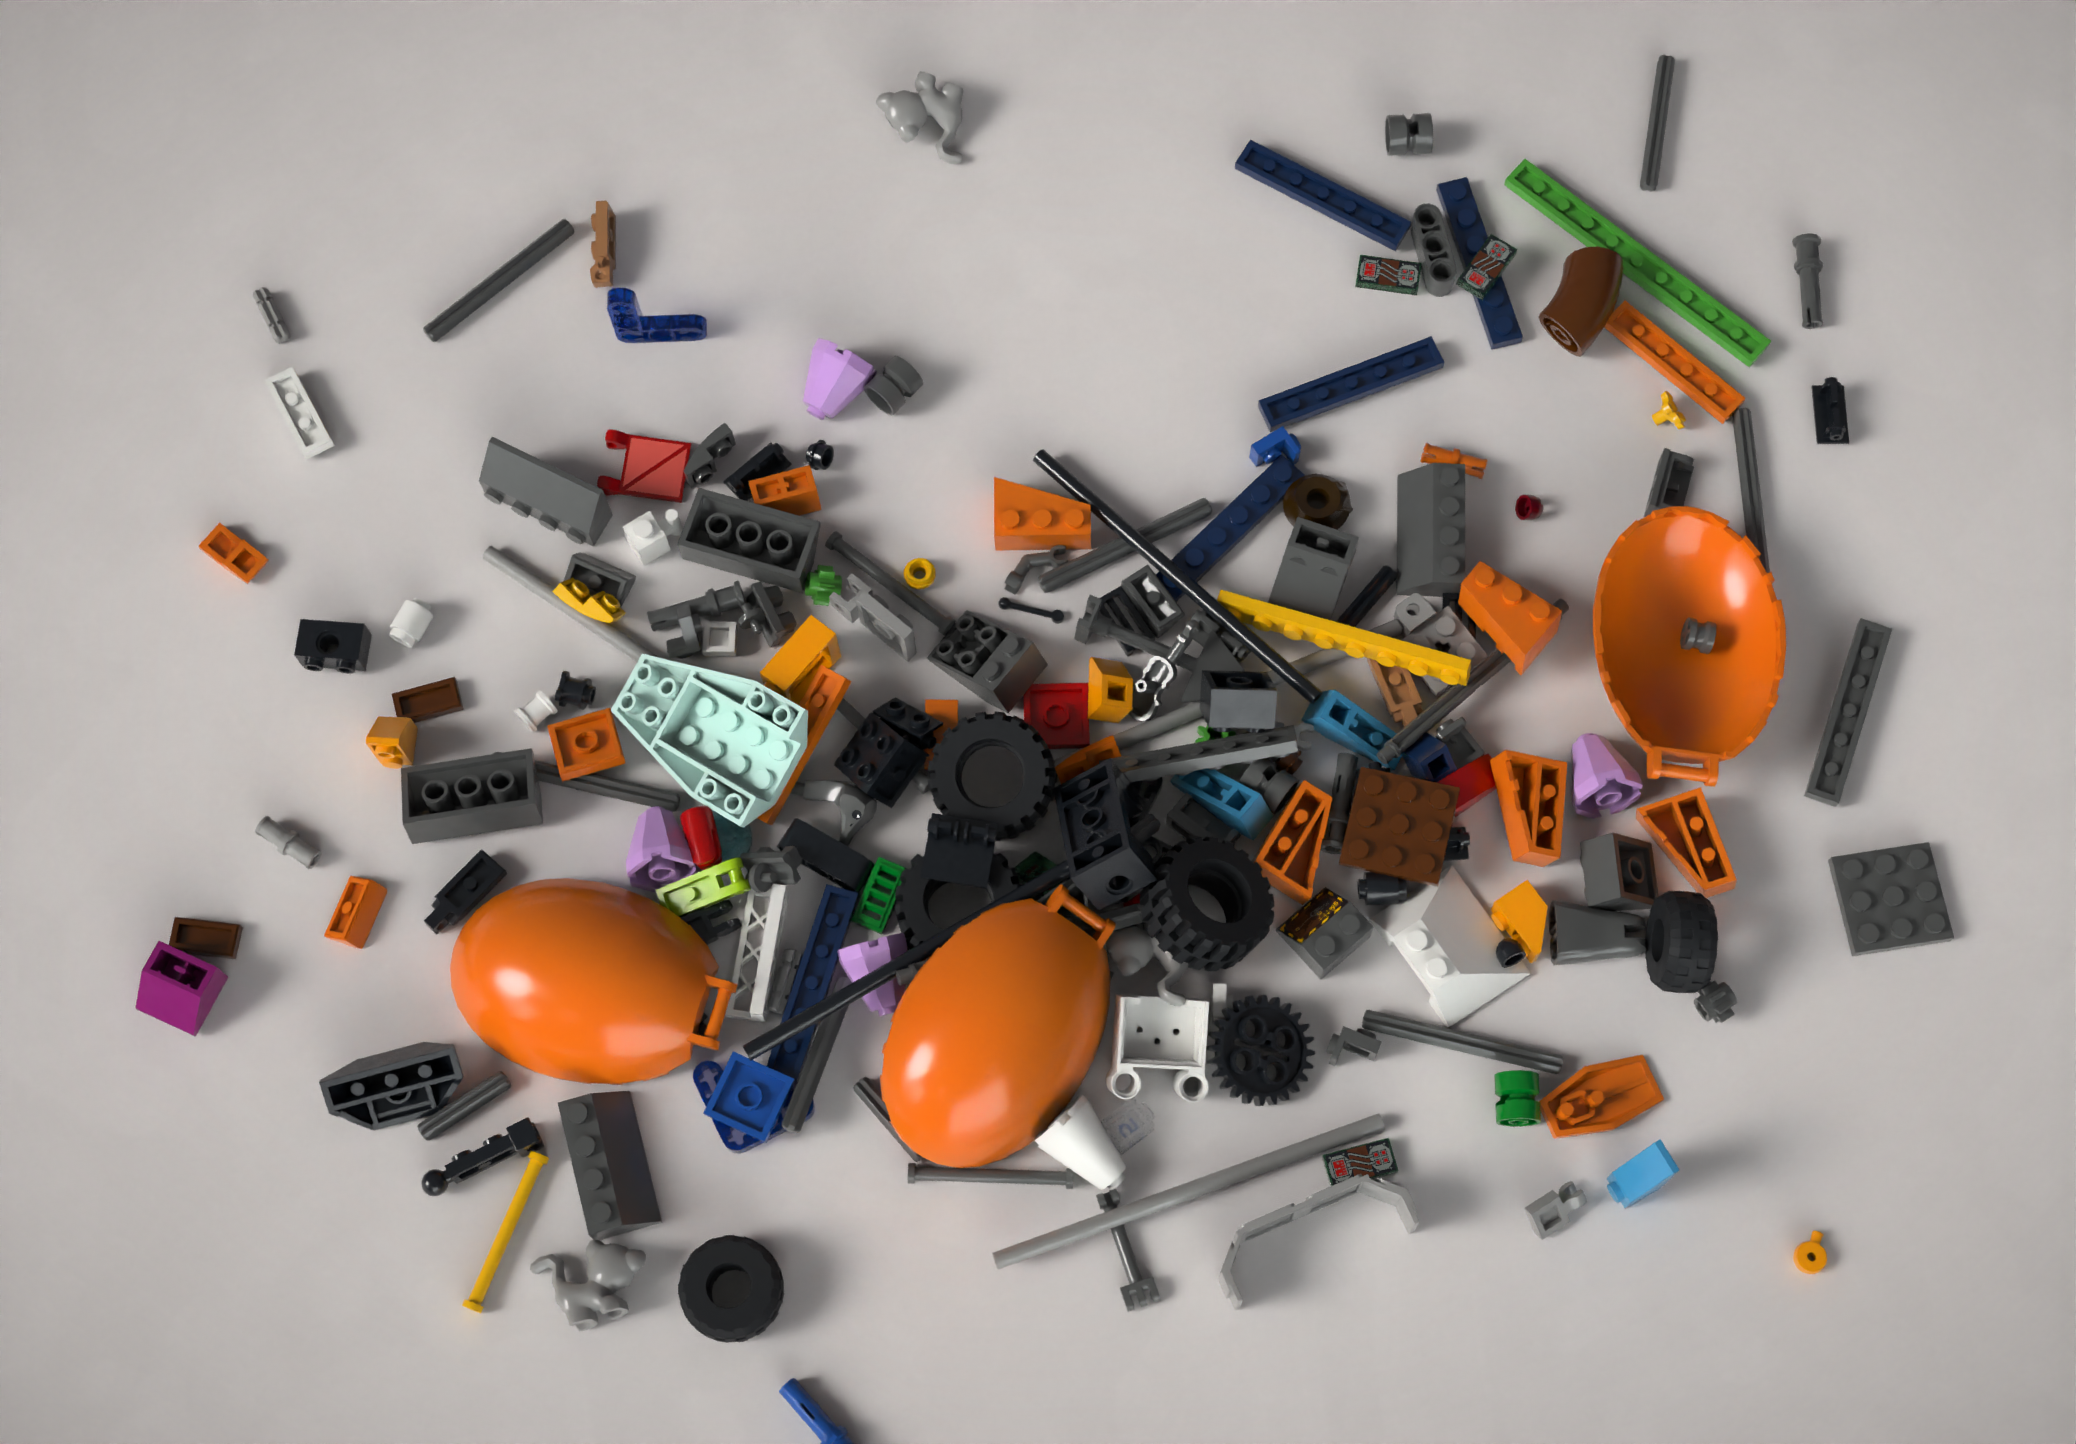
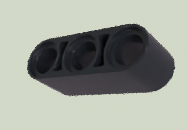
(827, 856)

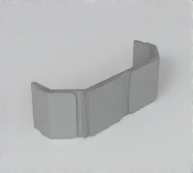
(1377, 1188)

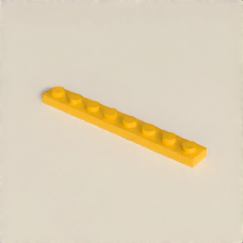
(1352, 640)

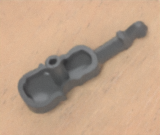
(1159, 675)

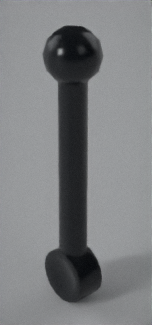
(1056, 616)

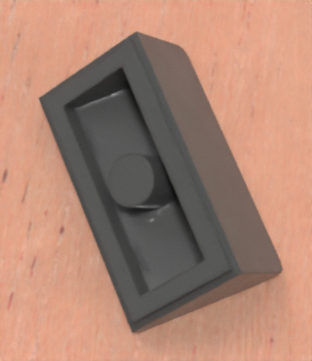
(600, 576)
(1152, 601)

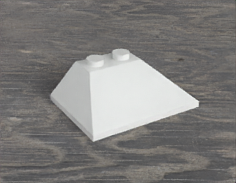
(1449, 946)

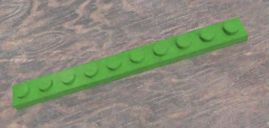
(1638, 263)

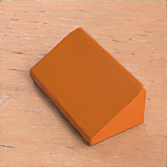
(356, 912)

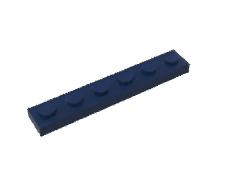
(1323, 195)
(1469, 236)
(1350, 384)
(1234, 523)
(814, 975)

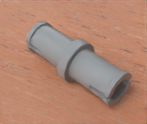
(288, 842)

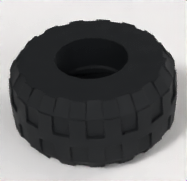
(1681, 942)
(704, 1268)

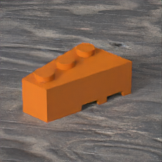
(1038, 519)
(1509, 614)
(1531, 804)
(1690, 840)
(1294, 843)

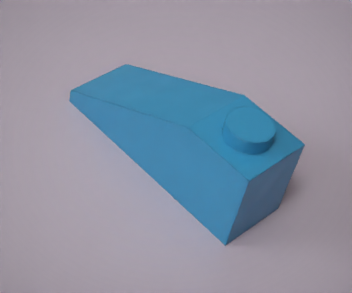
(1349, 726)
(1227, 800)
(1642, 1175)

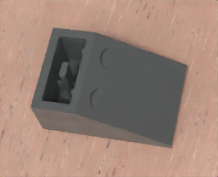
(1313, 569)
(989, 660)

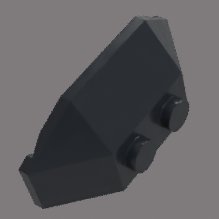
(394, 1085)

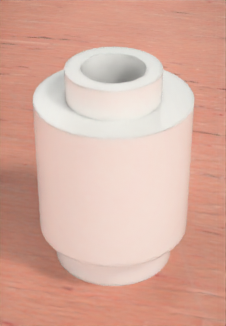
(411, 622)

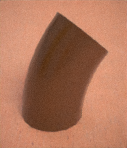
(1584, 298)

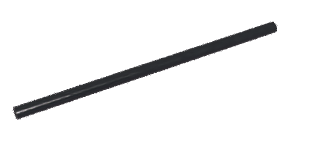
(1179, 577)
(888, 971)

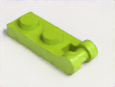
(703, 888)

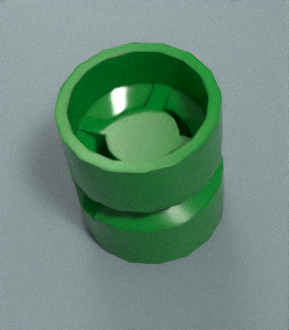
(1517, 1098)

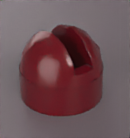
(1530, 503)

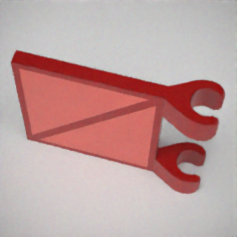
(650, 468)

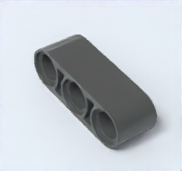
(1433, 262)

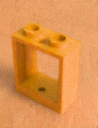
(800, 658)

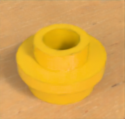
(916, 565)

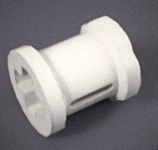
(536, 711)

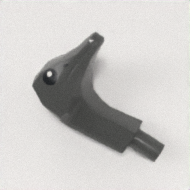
(854, 804)

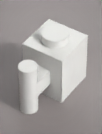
(649, 537)

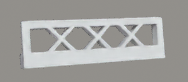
(768, 953)

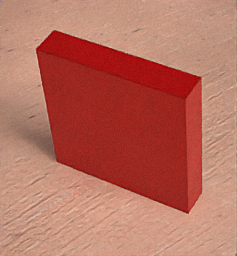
(1059, 714)

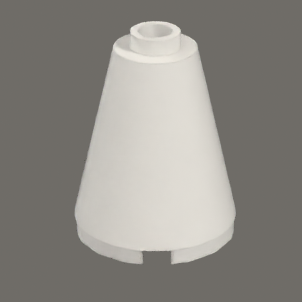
(1083, 1145)

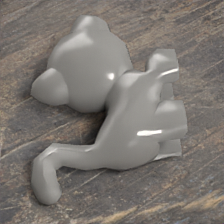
(909, 112)
(1133, 949)
(608, 1270)

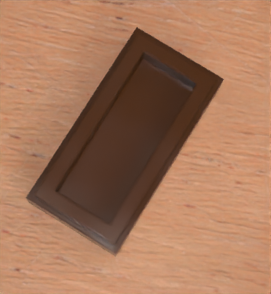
(428, 700)
(206, 937)

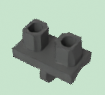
(762, 617)
(771, 867)

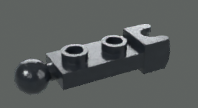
(521, 1139)

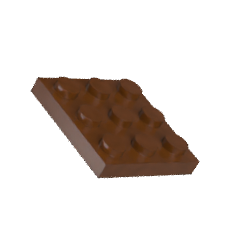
(1399, 826)

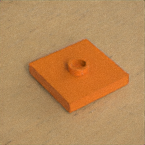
(586, 744)

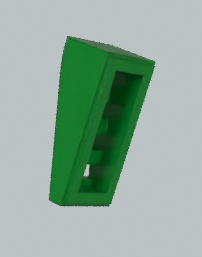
(895, 870)

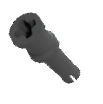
(1808, 268)
(712, 603)
(1340, 804)

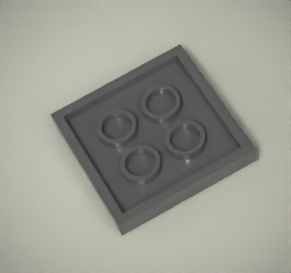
(1890, 899)

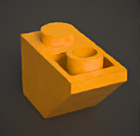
(1109, 690)
(393, 741)
(1523, 917)

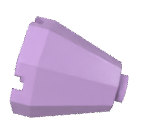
(834, 379)
(1601, 777)
(658, 851)
(866, 957)

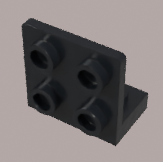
(880, 760)

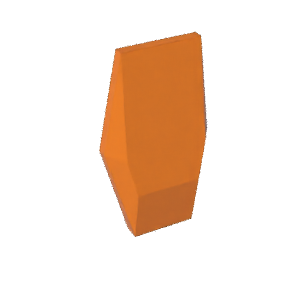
(1600, 1097)

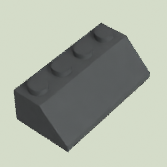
(544, 493)
(1431, 530)
(749, 540)
(471, 796)
(609, 1163)

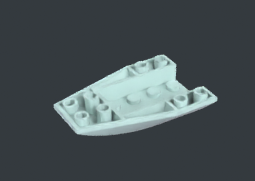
(715, 733)

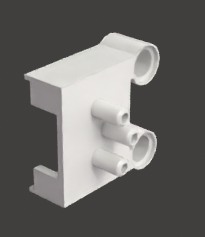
(1170, 1050)

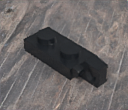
(464, 891)

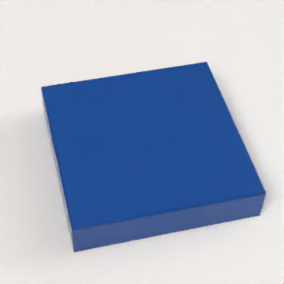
(749, 1097)

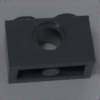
(316, 637)

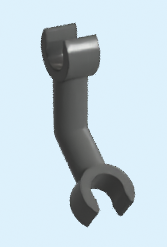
(1015, 578)

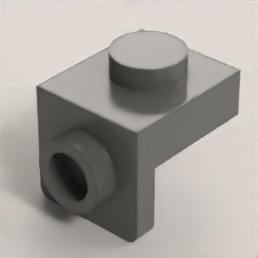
(688, 643)
(1459, 742)
(1359, 1042)

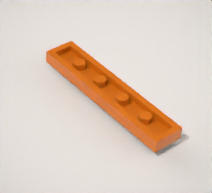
(1674, 362)
(821, 702)

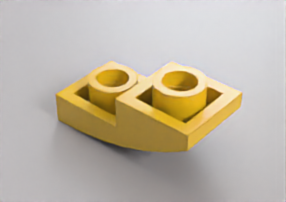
(599, 606)

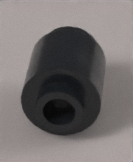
(1381, 889)

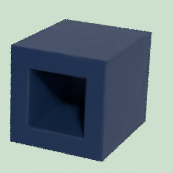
(1429, 759)

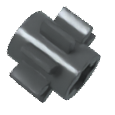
(1715, 1002)

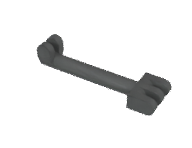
(1136, 1284)

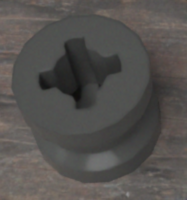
(1698, 635)

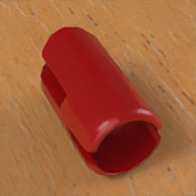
(702, 836)

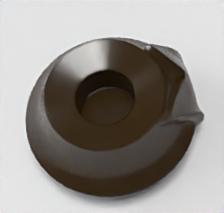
(1318, 500)

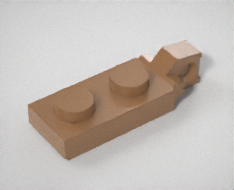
(604, 246)
(1397, 692)

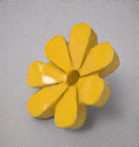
(1669, 412)

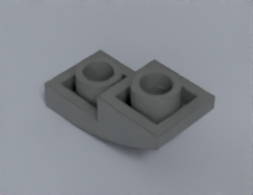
(701, 464)

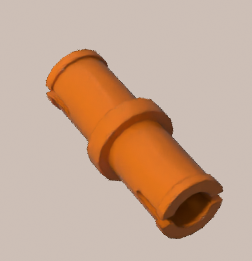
(1454, 457)

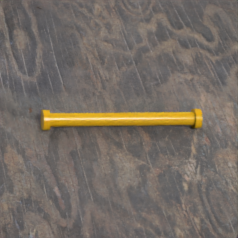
(505, 1232)

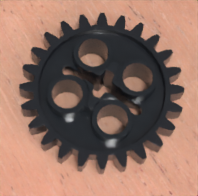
(1253, 1079)

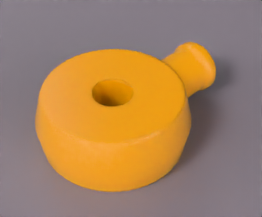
(1815, 1250)

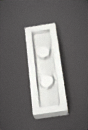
(299, 413)

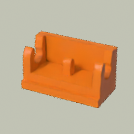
(787, 491)

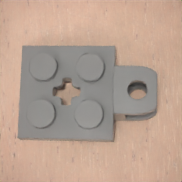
(875, 616)
(1431, 629)

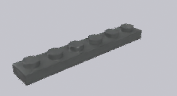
(1848, 712)
(1208, 754)

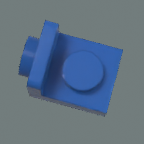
(1273, 445)

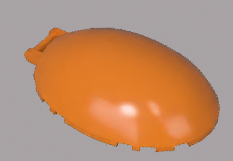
(1678, 699)
(586, 982)
(997, 1031)

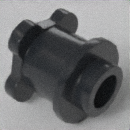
(575, 691)

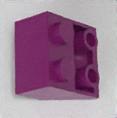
(178, 988)

